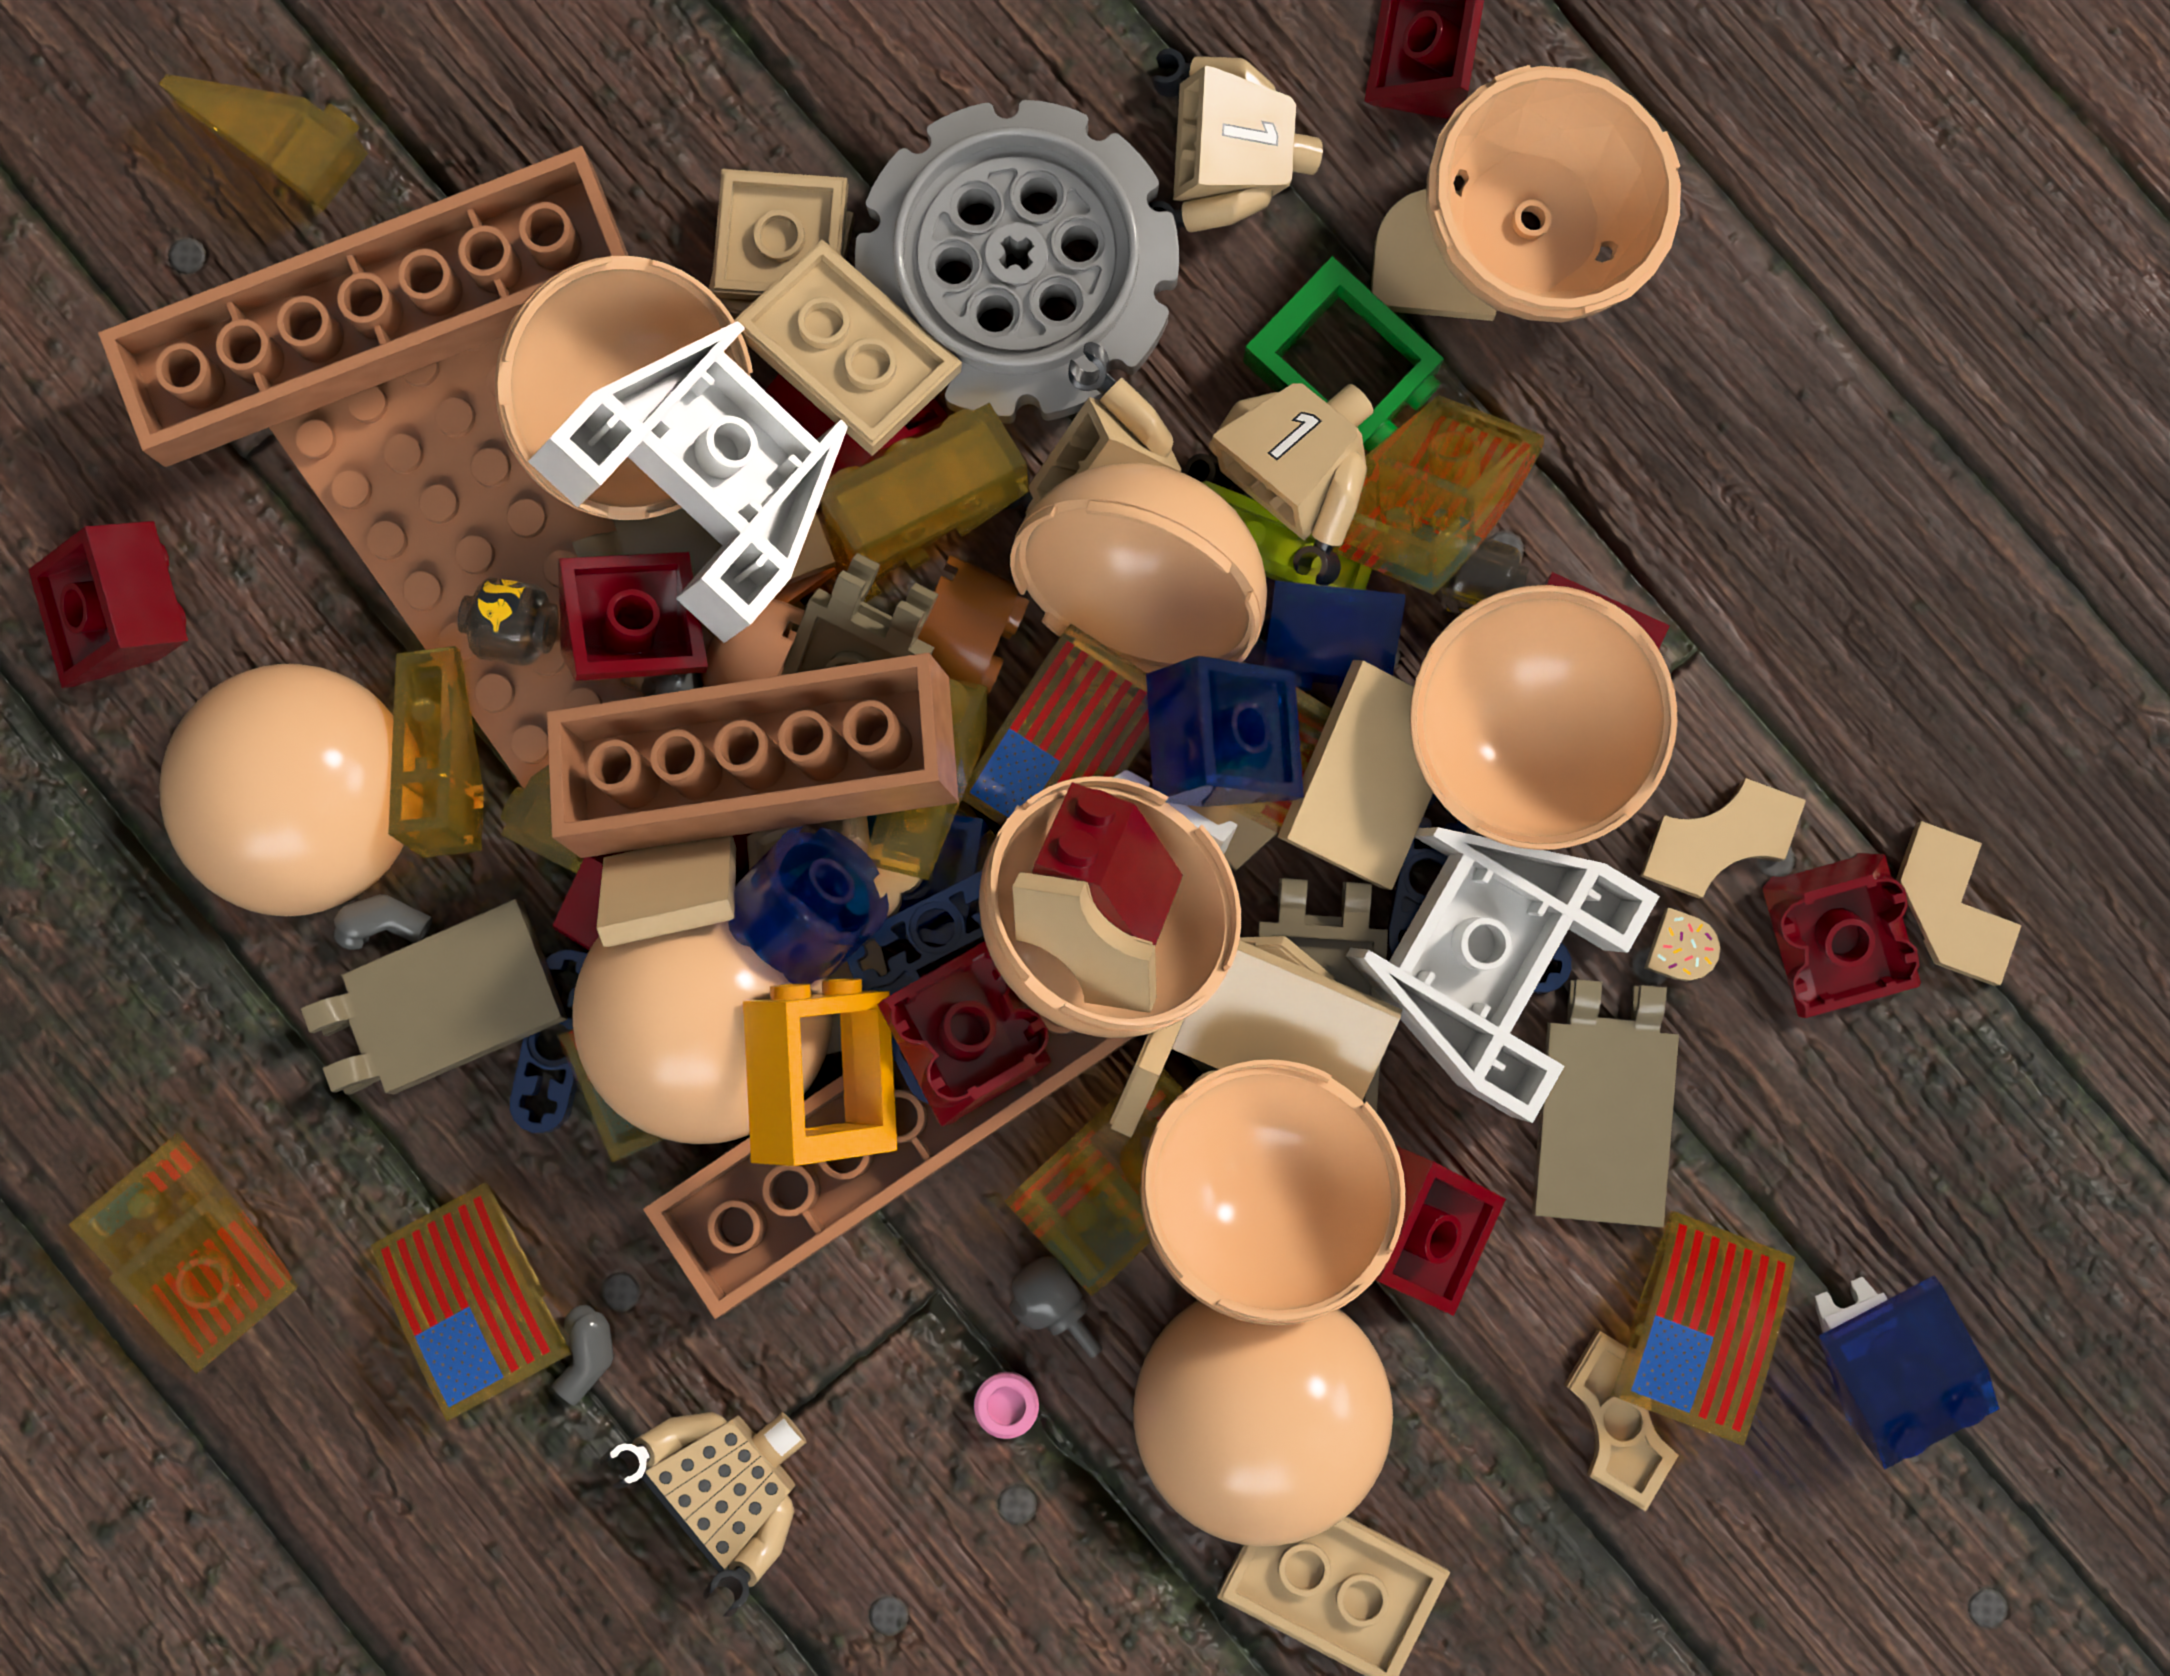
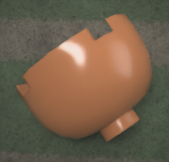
(756, 650)

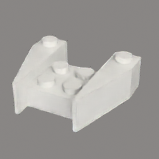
(717, 453)
(1484, 949)

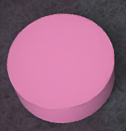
(1006, 1405)

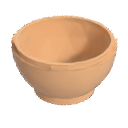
(1579, 162)

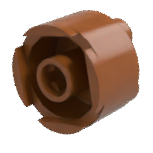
(970, 620)

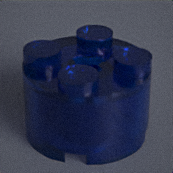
(808, 904)

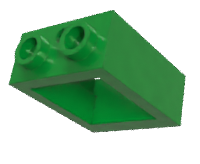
(1307, 306)

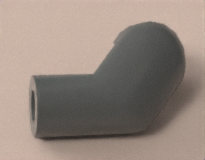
(376, 914)
(590, 1350)

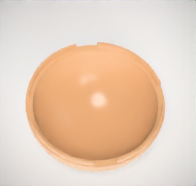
(585, 334)
(1143, 565)
(1543, 717)
(282, 790)
(1191, 950)
(667, 1031)
(1272, 1192)
(1262, 1423)

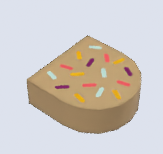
(1683, 947)

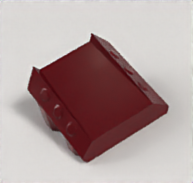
(1842, 934)
(965, 1034)

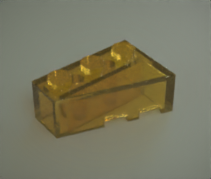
(924, 491)

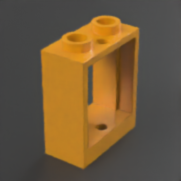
(777, 1075)

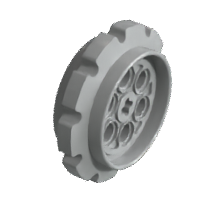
(998, 163)

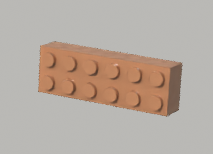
(752, 756)

